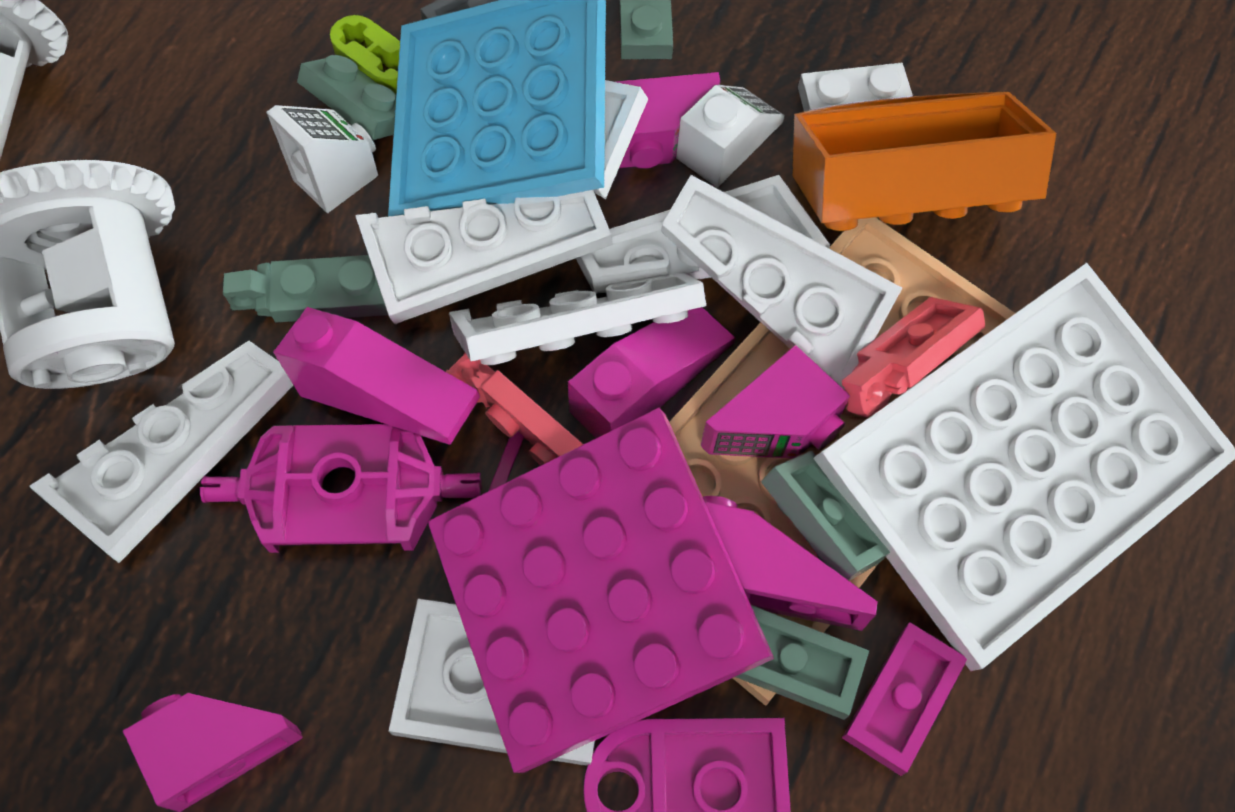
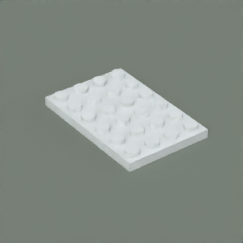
(1027, 464)

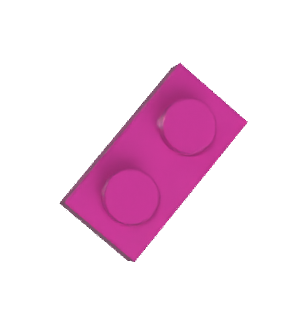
(905, 699)

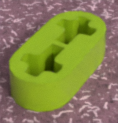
(380, 49)

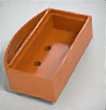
(920, 157)

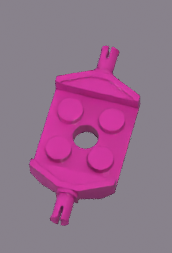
(387, 502)

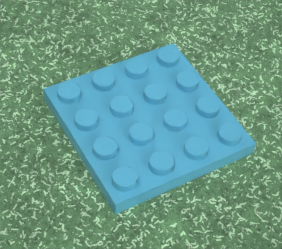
(500, 104)

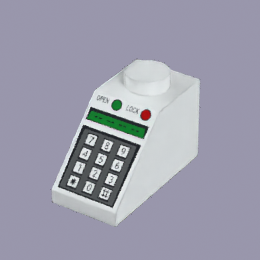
(724, 131)
(324, 153)

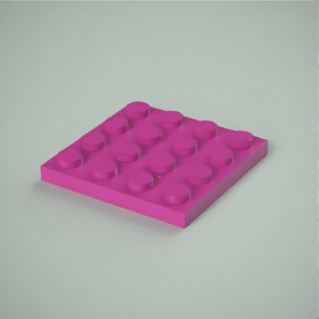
(596, 592)

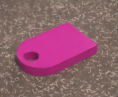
(696, 765)

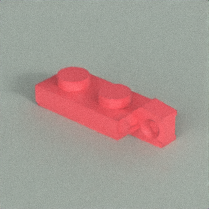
(909, 352)
(515, 411)

